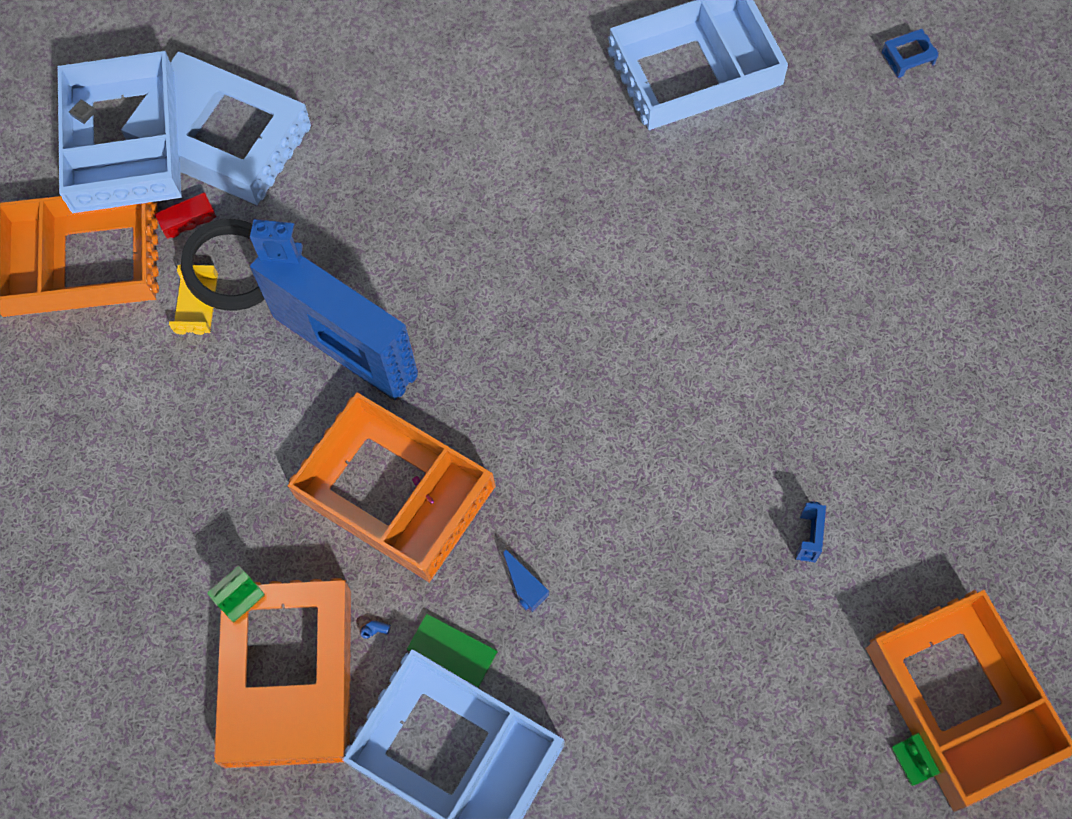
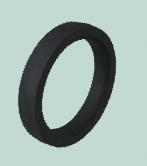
(201, 292)

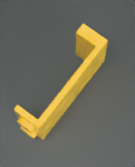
(190, 312)

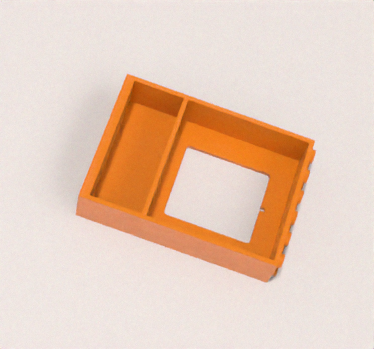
(35, 255)
(421, 531)
(287, 721)
(997, 745)

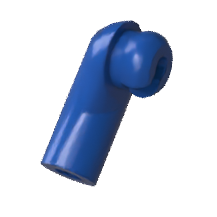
(374, 627)

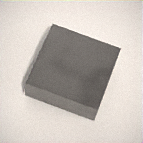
(82, 111)

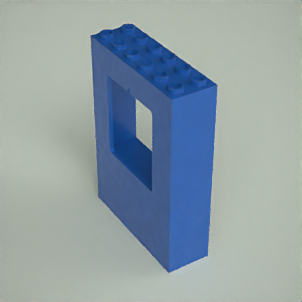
(339, 323)

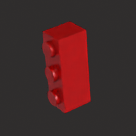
(185, 215)

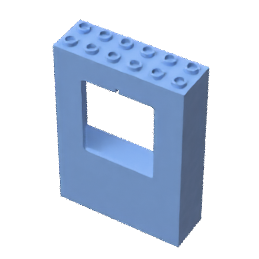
(732, 40)
(197, 94)
(120, 170)
(502, 774)

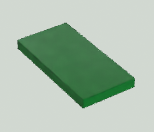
(453, 650)

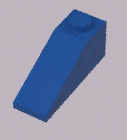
(527, 587)

